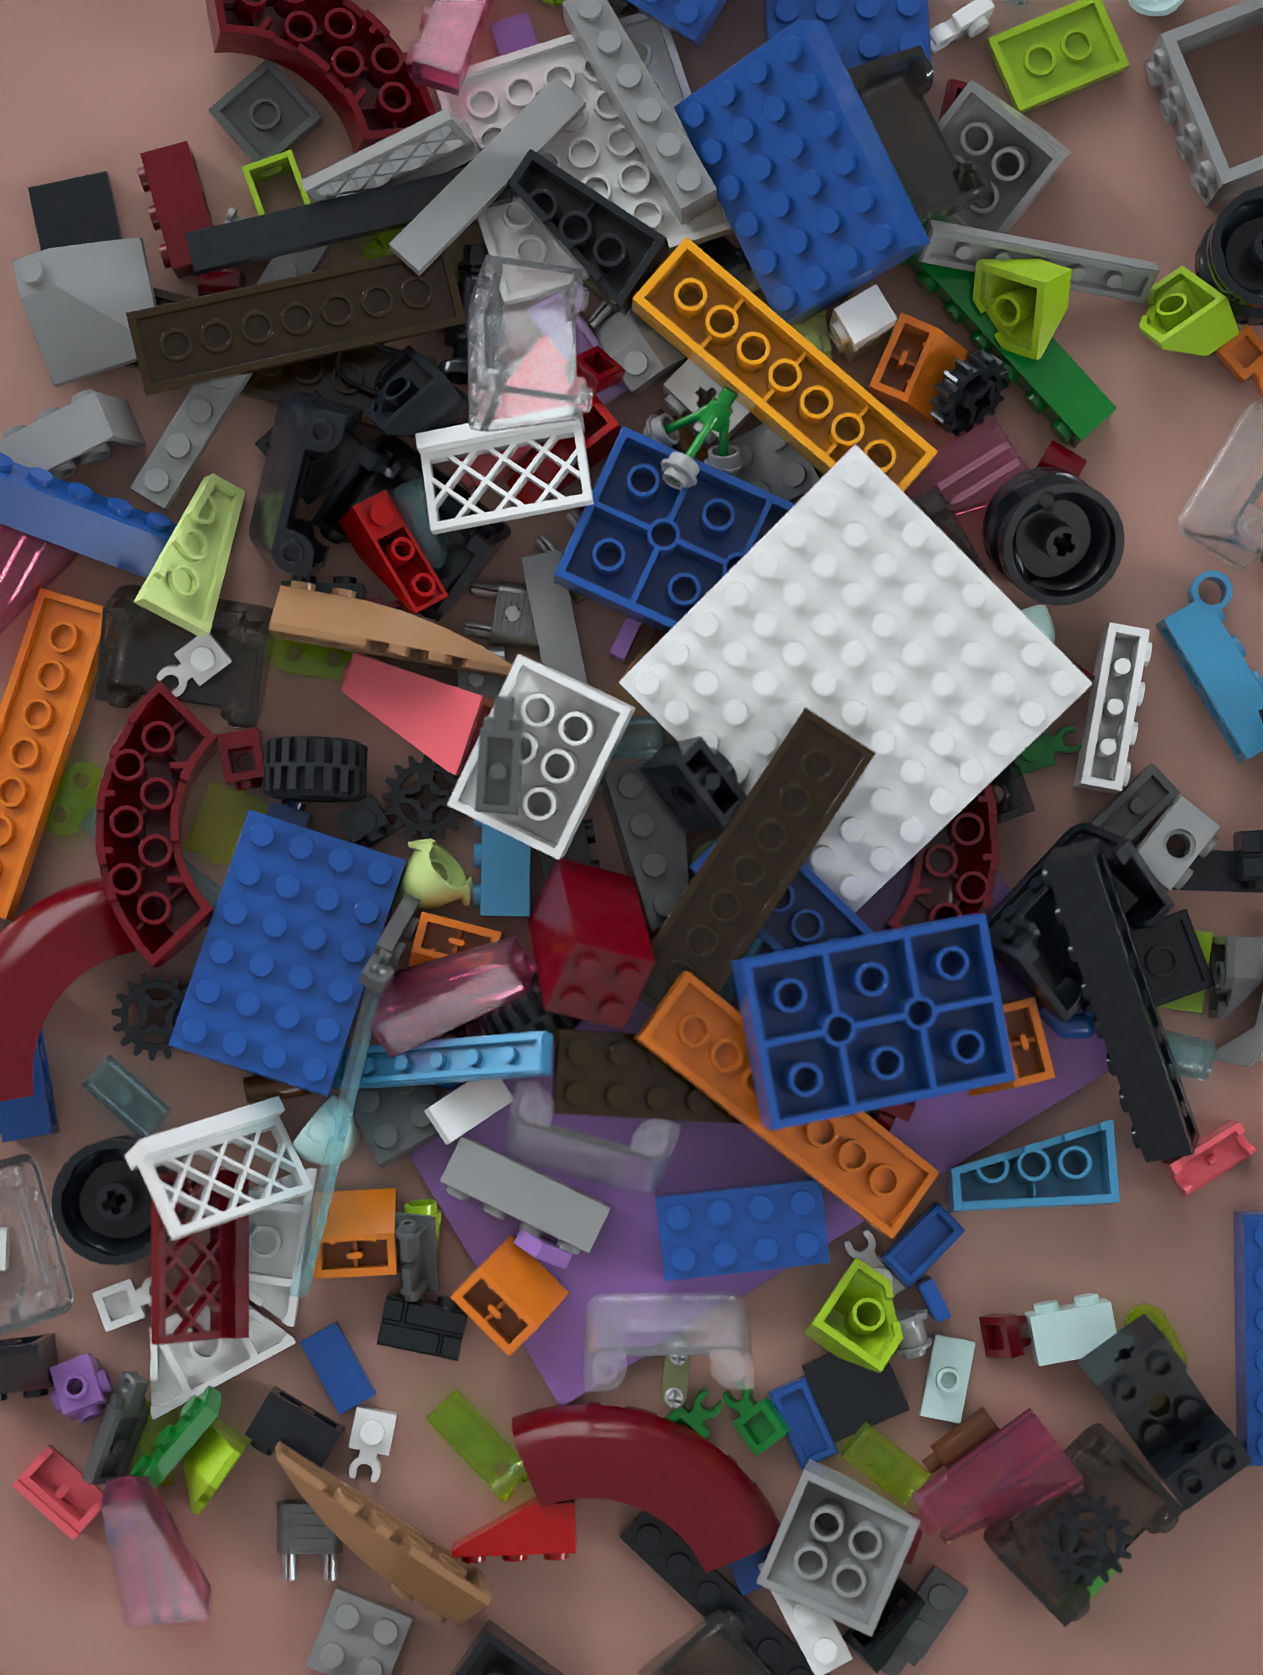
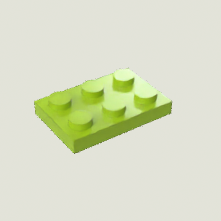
(1057, 54)

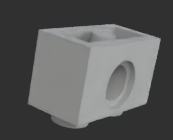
(1192, 827)

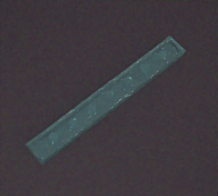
(335, 1145)

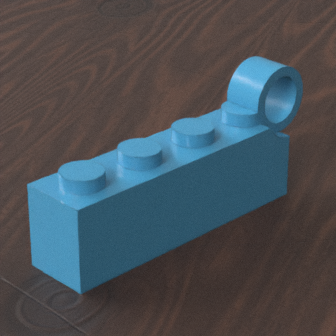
(1217, 667)
(504, 874)

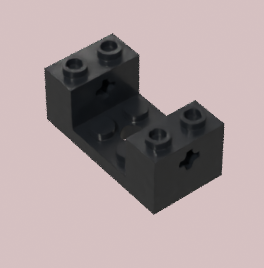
(1183, 1438)

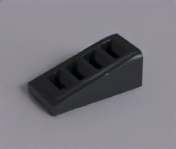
(879, 1648)

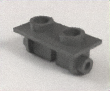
(417, 1254)

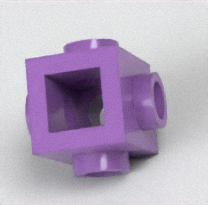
(81, 1388)

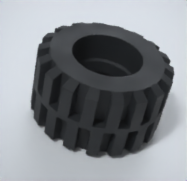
(315, 769)
(525, 1015)

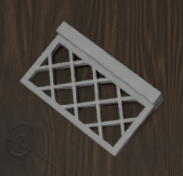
(416, 152)

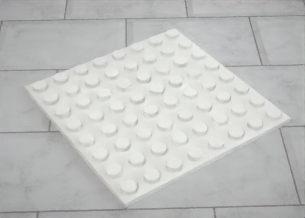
(884, 637)

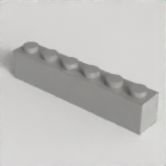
(641, 107)

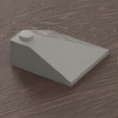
(1010, 149)
(80, 304)
(838, 1548)

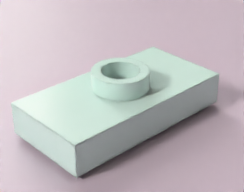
(947, 1378)

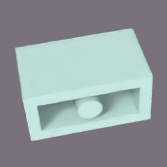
(1069, 1329)

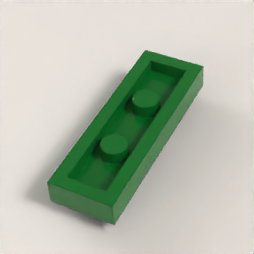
(177, 1440)

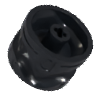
(1232, 256)
(1053, 536)
(88, 1204)

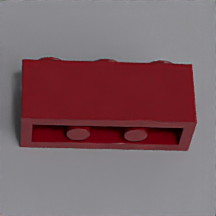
(177, 200)

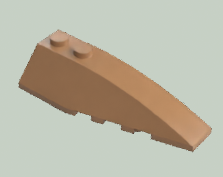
(375, 630)
(389, 1545)

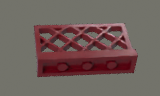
(229, 1271)

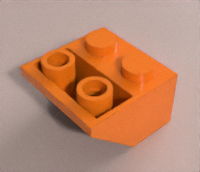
(913, 366)
(443, 936)
(1027, 1046)
(359, 1235)
(509, 1295)

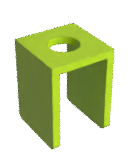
(256, 175)

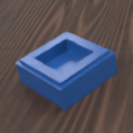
(933, 1299)

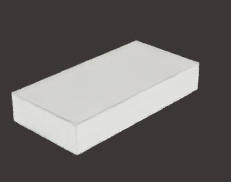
(467, 1107)

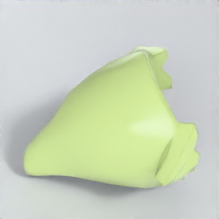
(433, 884)

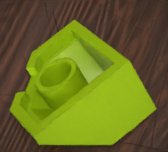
(1022, 301)
(1188, 315)
(859, 1319)
(211, 1461)

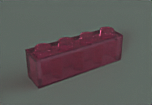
(447, 43)

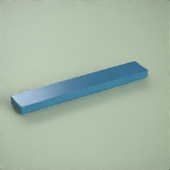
(457, 1061)

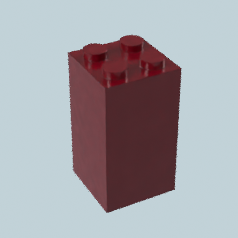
(590, 943)

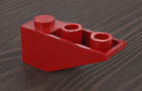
(599, 436)
(392, 552)
(523, 1532)

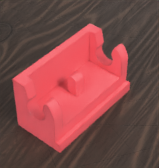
(1213, 1156)
(60, 1492)

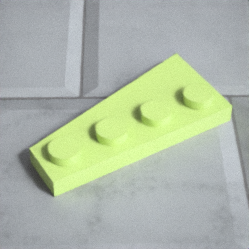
(193, 563)

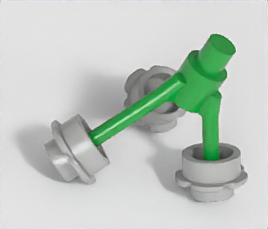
(680, 468)

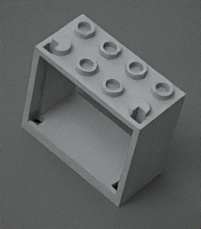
(1184, 107)

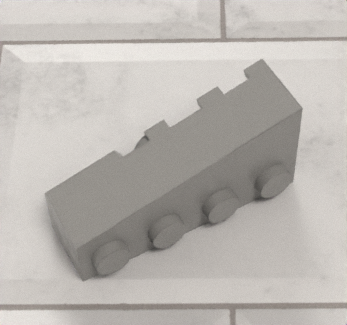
(73, 434)

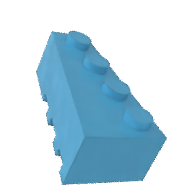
(1046, 1174)

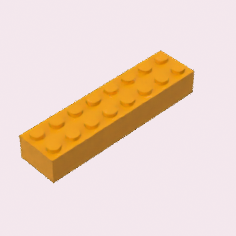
(774, 368)

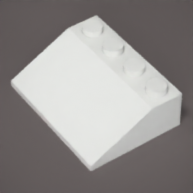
(566, 750)

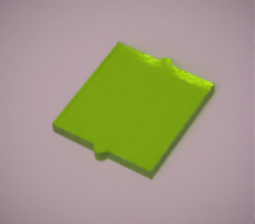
(221, 822)

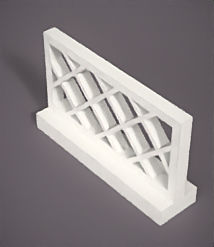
(461, 442)
(200, 1139)

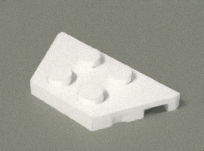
(275, 1249)
(190, 1367)

